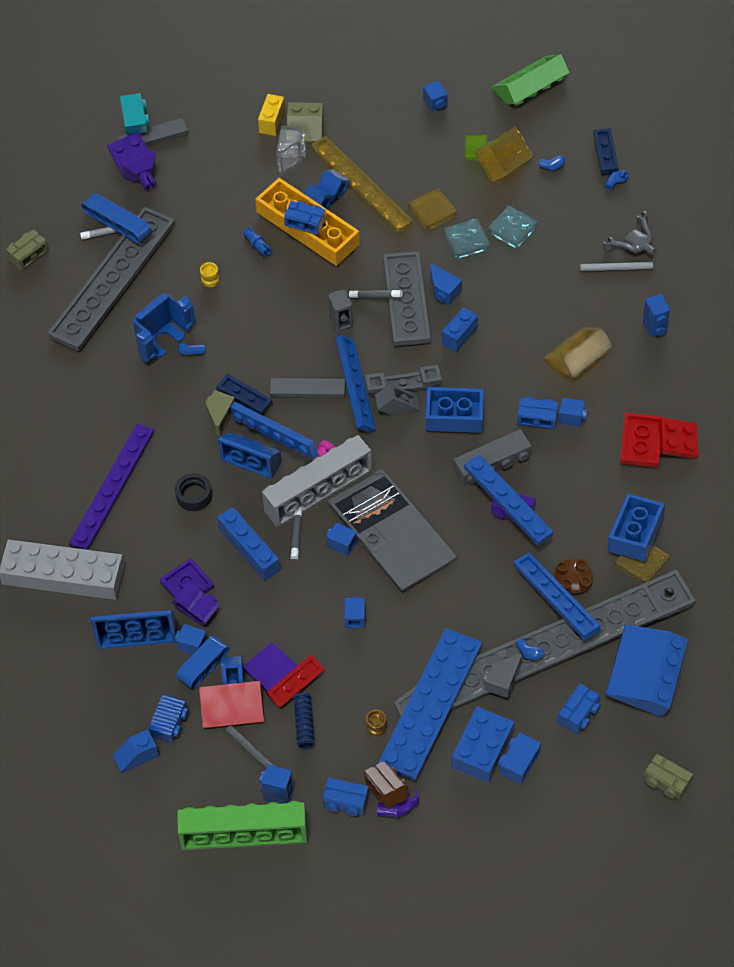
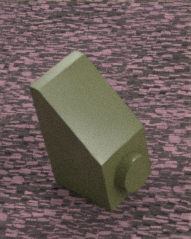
(219, 410)

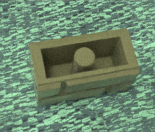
(26, 249)
(668, 777)

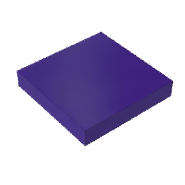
(186, 572)
(269, 666)

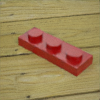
(295, 681)

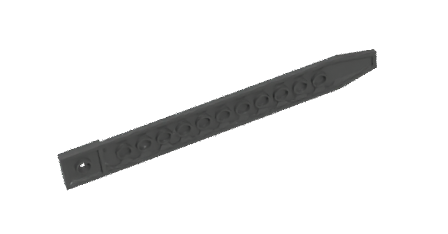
(560, 641)

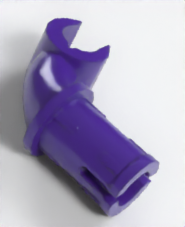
(399, 809)

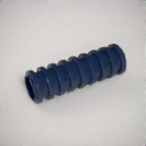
(304, 720)

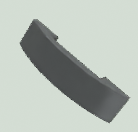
(411, 382)

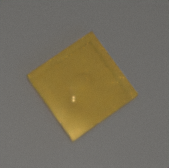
(432, 208)
(643, 570)

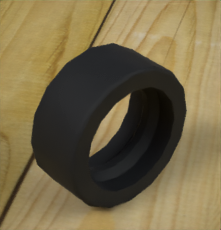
(193, 504)

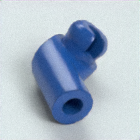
(553, 164)
(616, 177)
(185, 349)
(529, 652)

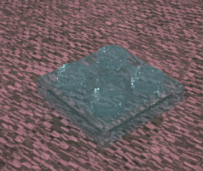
(512, 226)
(466, 238)

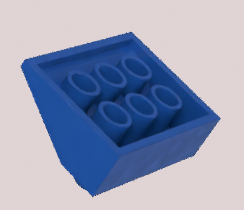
(134, 629)
(647, 668)

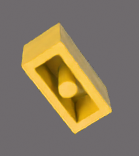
(271, 114)

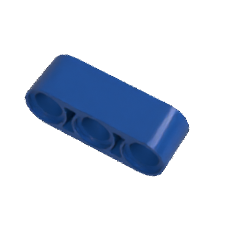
(202, 662)

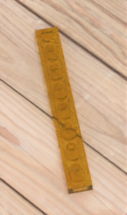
(362, 184)

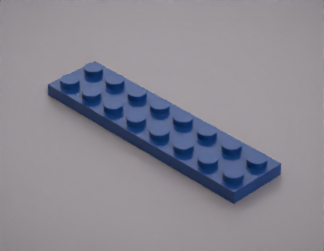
(430, 704)

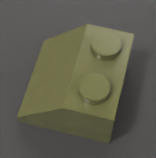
(309, 117)

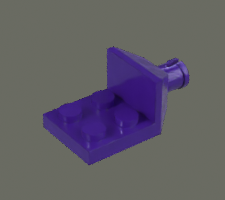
(134, 159)

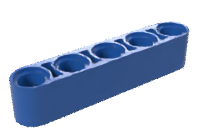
(116, 217)

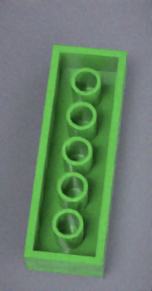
(242, 825)

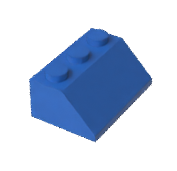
(249, 455)

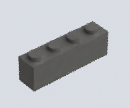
(498, 454)

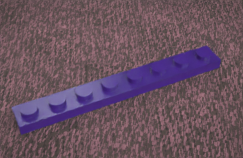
(111, 487)

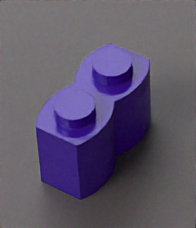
(196, 603)

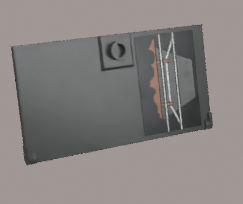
(392, 530)

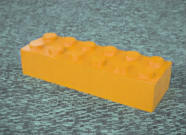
(336, 237)

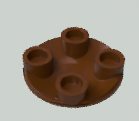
(574, 575)

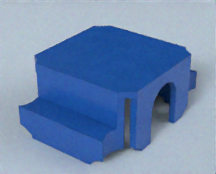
(156, 320)

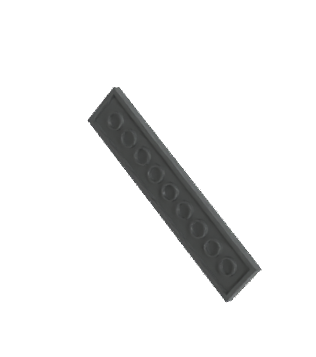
(109, 283)

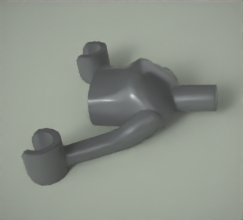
(635, 240)

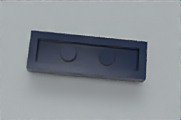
(605, 151)
(244, 394)

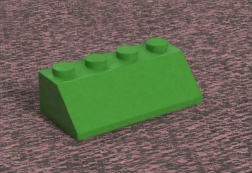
(531, 79)

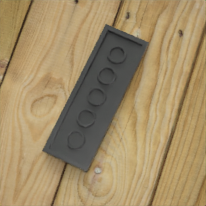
(407, 312)

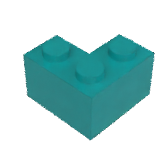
(134, 113)

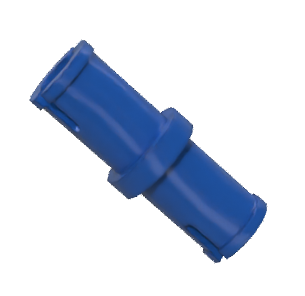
(257, 241)

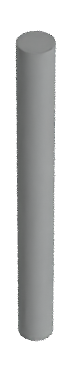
(616, 266)

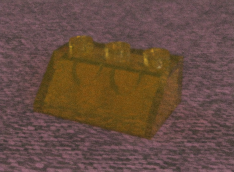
(578, 352)

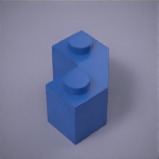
(330, 188)

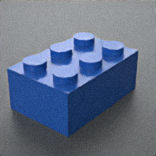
(454, 409)
(636, 527)
(482, 744)

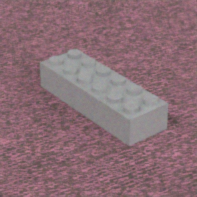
(317, 480)
(61, 569)

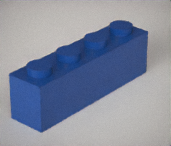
(248, 544)

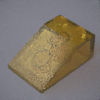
(503, 154)

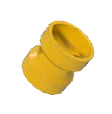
(209, 274)

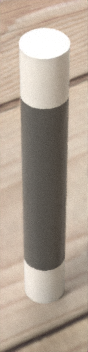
(376, 294)
(296, 533)

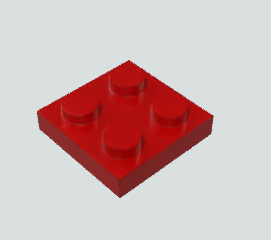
(678, 438)

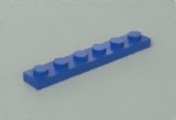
(355, 384)
(274, 430)
(508, 500)
(557, 596)

